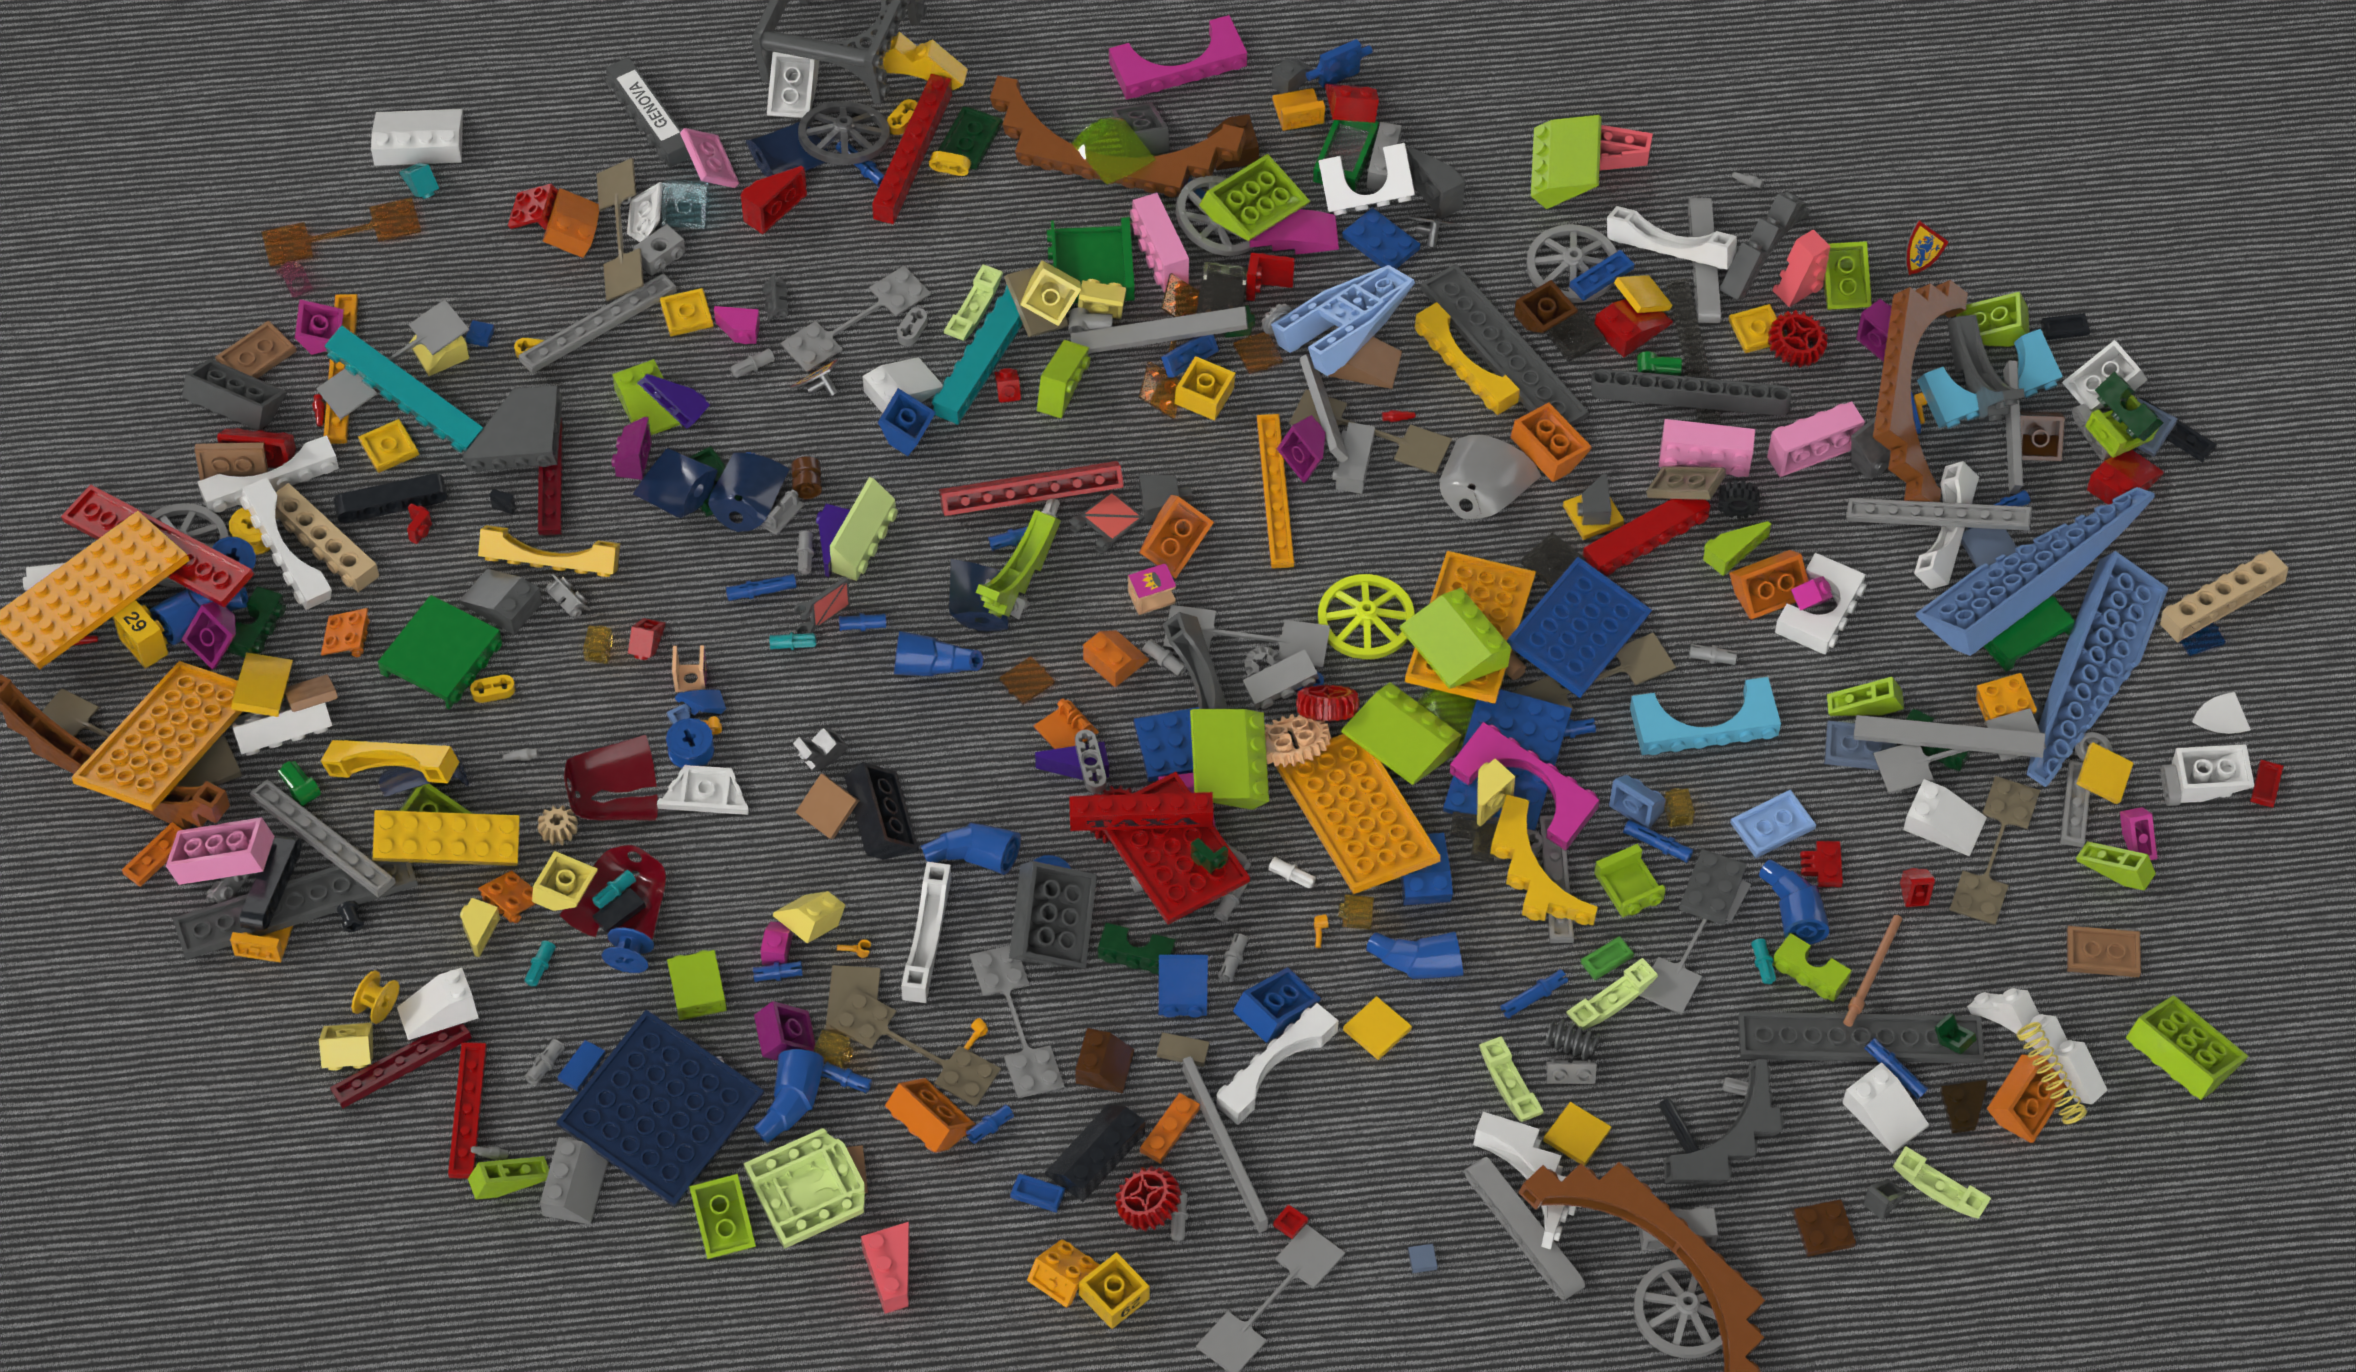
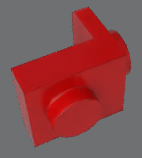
(1007, 385)
(420, 523)

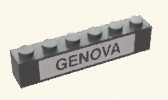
(647, 111)

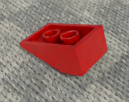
(1352, 102)
(772, 198)
(1627, 329)
(2121, 475)

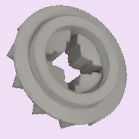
(1275, 314)
(1257, 655)
(2082, 747)

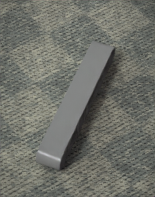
(1704, 276)
(1524, 1228)

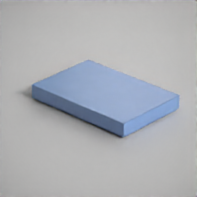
(1773, 823)

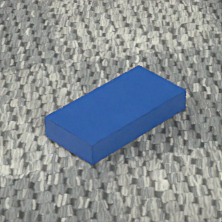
(581, 1065)
(1037, 1192)

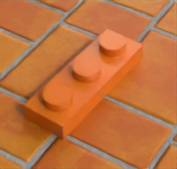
(152, 856)
(1170, 1128)

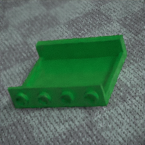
(1094, 254)
(2030, 632)
(441, 650)

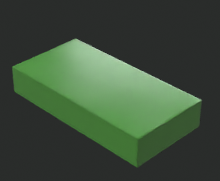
(1607, 958)

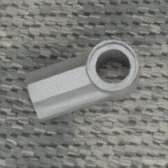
(1082, 320)

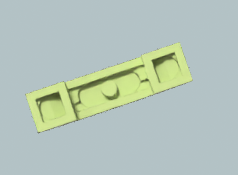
(975, 304)
(1614, 997)
(1508, 1080)
(1940, 1187)

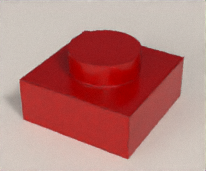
(1290, 1221)

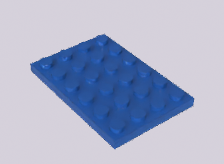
(1578, 627)
(1536, 727)

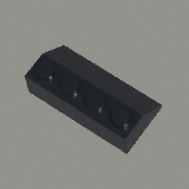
(881, 812)
(1097, 1150)

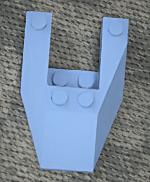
(1354, 306)

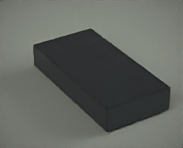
(2065, 326)
(619, 911)

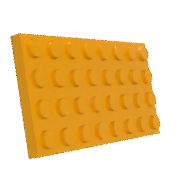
(89, 589)
(1502, 597)
(162, 737)
(1359, 815)

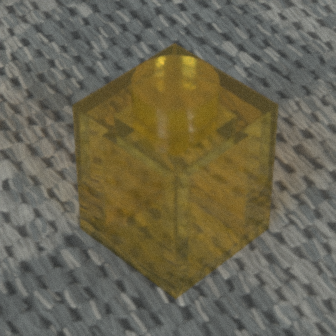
(598, 644)
(1679, 807)
(1356, 911)
(834, 1048)

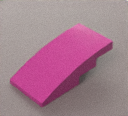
(1304, 231)

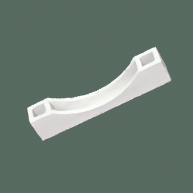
(1631, 228)
(311, 461)
(1937, 564)
(308, 583)
(927, 933)
(1310, 1031)

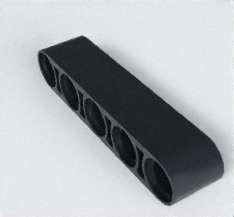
(390, 498)
(270, 883)

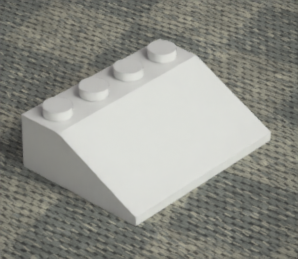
(417, 137)

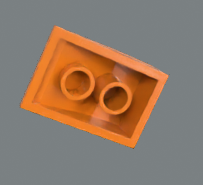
(572, 223)
(1175, 535)

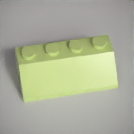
(862, 530)

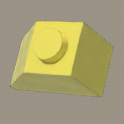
(479, 922)

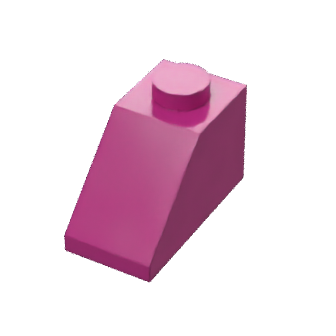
(738, 323)
(1812, 593)
(2139, 831)
(776, 944)

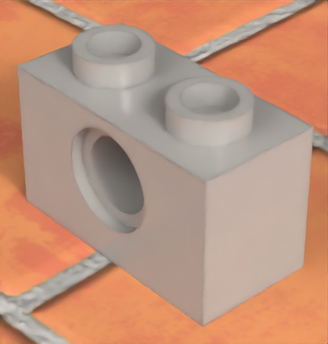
(660, 249)

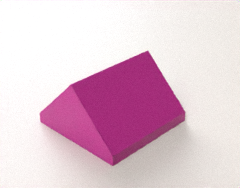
(316, 325)

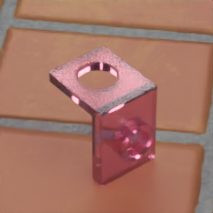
(289, 272)

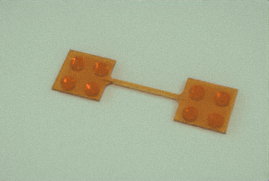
(294, 243)
(1157, 388)

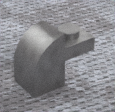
(821, 750)

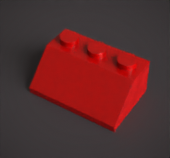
(278, 446)

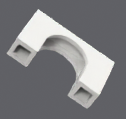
(1397, 186)
(1821, 631)

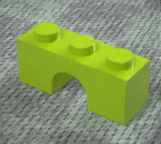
(1825, 980)

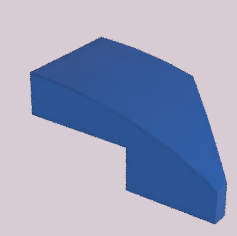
(704, 700)

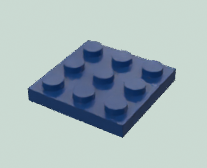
(1165, 743)

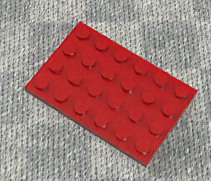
(1164, 861)

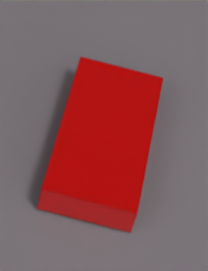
(2266, 783)

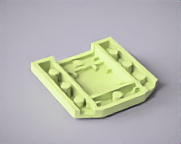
(807, 1186)

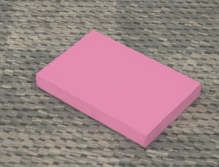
(709, 158)

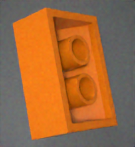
(1550, 441)
(1768, 583)
(2022, 1101)
(928, 1114)

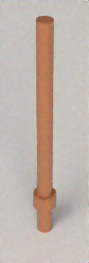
(1857, 1003)

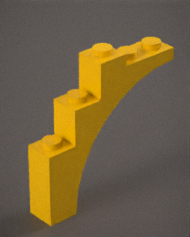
(1525, 872)

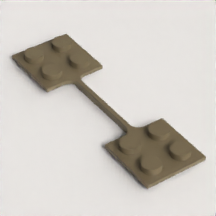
(625, 271)
(1417, 448)
(1640, 659)
(72, 713)
(1979, 894)
(962, 1075)

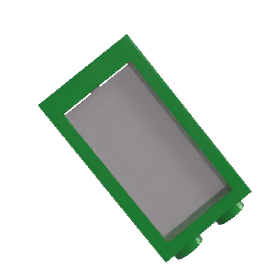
(1353, 143)

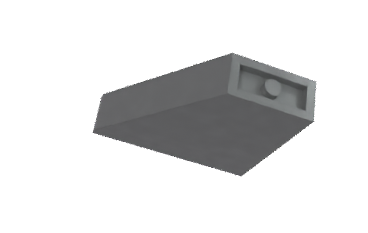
(520, 432)

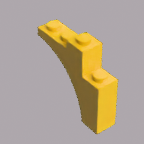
(923, 61)

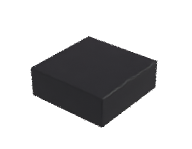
(502, 501)

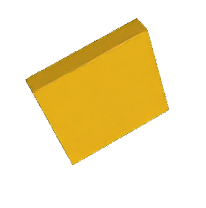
(1643, 294)
(686, 312)
(1753, 327)
(388, 445)
(1589, 531)
(2104, 773)
(1377, 1028)
(1577, 1133)

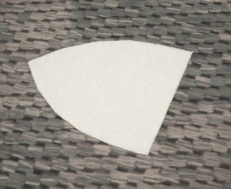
(2222, 715)

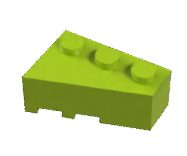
(1062, 378)

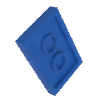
(1381, 239)

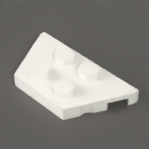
(704, 791)

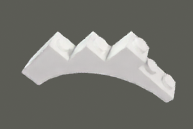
(2015, 1010)
(1520, 1148)

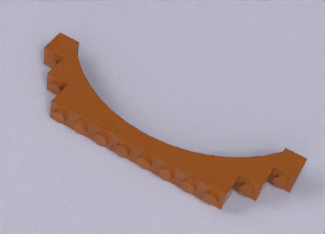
(1164, 175)
(1894, 421)
(53, 743)
(1628, 1198)

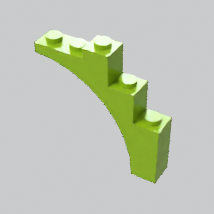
(1015, 577)

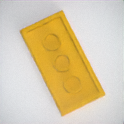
(262, 684)

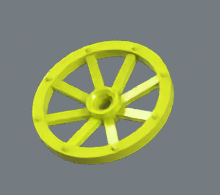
(1365, 614)

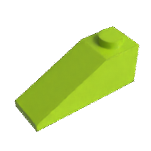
(1734, 546)
(1867, 699)
(2120, 865)
(503, 1177)

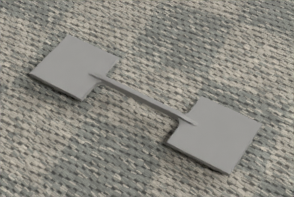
(433, 330)
(815, 345)
(1294, 638)
(1908, 766)
(1674, 982)
(1031, 1069)
(1233, 1341)

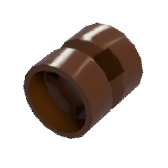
(806, 477)

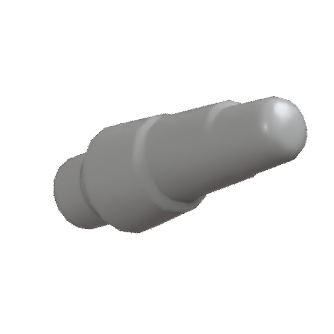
(1748, 180)
(523, 755)
(1241, 857)
(492, 1152)

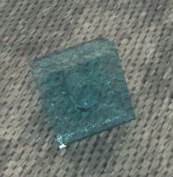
(685, 203)

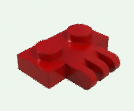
(1823, 863)

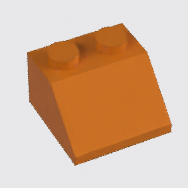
(1113, 656)

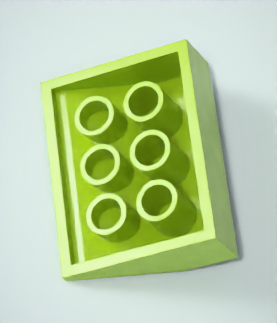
(1565, 159)
(1253, 199)
(1457, 639)
(1402, 734)
(1230, 756)
(2186, 1047)

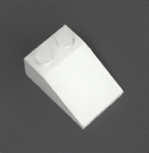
(791, 85)
(2098, 369)
(908, 375)
(2212, 771)
(1944, 818)
(438, 1005)
(1885, 1108)

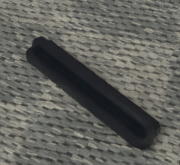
(1678, 1126)

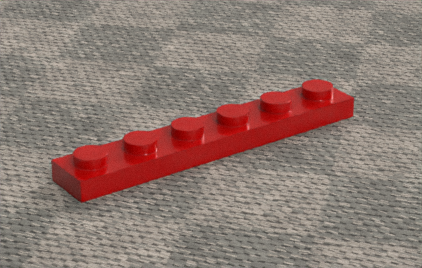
(467, 1109)

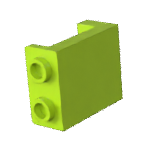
(2113, 434)
(1628, 881)
(696, 984)

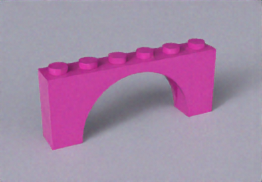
(1142, 77)
(1572, 803)

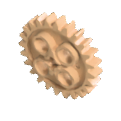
(1308, 734)

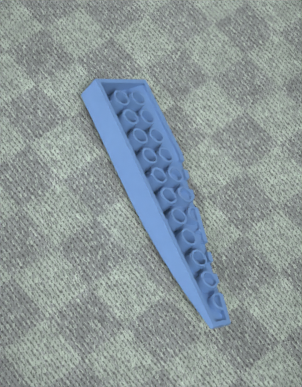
(2014, 585)
(2097, 657)

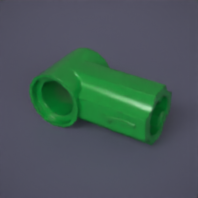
(1649, 363)
(301, 787)

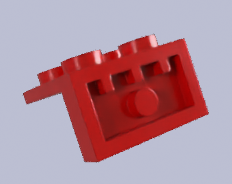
(533, 206)
(1270, 271)

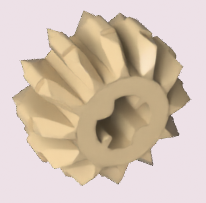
(557, 825)

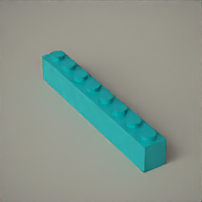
(978, 360)
(403, 389)

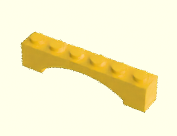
(1496, 391)
(498, 544)
(349, 757)

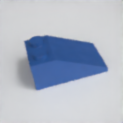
(1430, 883)
(1183, 985)
(1275, 1004)

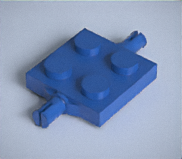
(1339, 63)

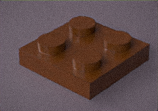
(1824, 1227)

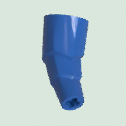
(179, 611)
(928, 656)
(977, 844)
(1799, 905)
(1420, 959)
(794, 1091)

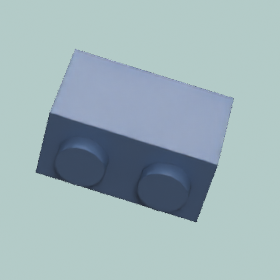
(1636, 801)

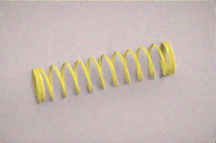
(2067, 1114)

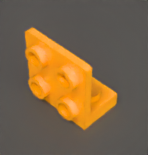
(1299, 109)
(2004, 697)
(264, 947)
(1060, 1270)

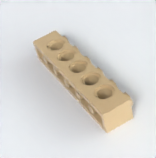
(318, 526)
(2223, 595)

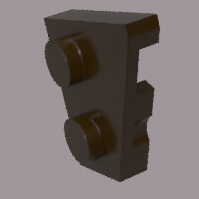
(1963, 1104)

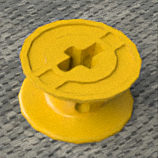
(242, 527)
(376, 997)

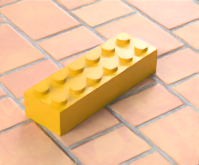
(445, 838)

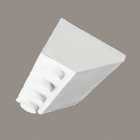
(259, 730)

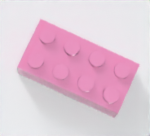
(1158, 240)
(1814, 439)
(1707, 446)
(220, 851)

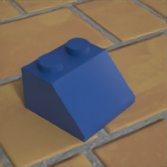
(905, 421)

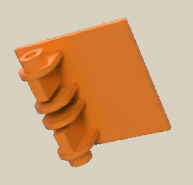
(346, 633)
(1063, 725)
(509, 894)

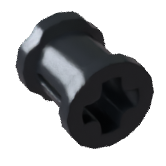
(350, 916)

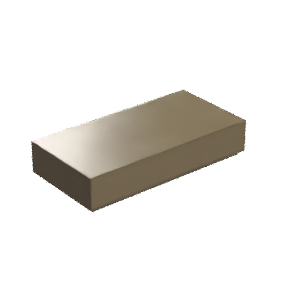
(1179, 1047)

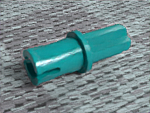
(792, 641)
(613, 889)
(1763, 961)
(539, 963)

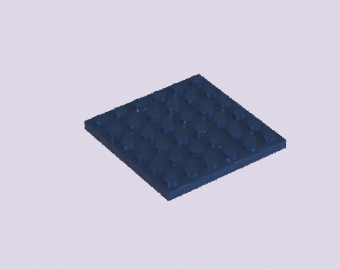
(660, 1108)

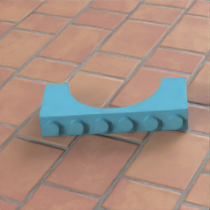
(1953, 403)
(1661, 733)

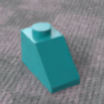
(420, 180)

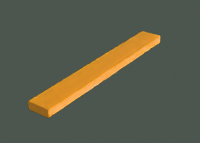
(334, 427)
(1275, 491)

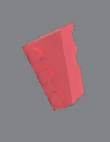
(1623, 148)
(1805, 269)
(889, 1265)

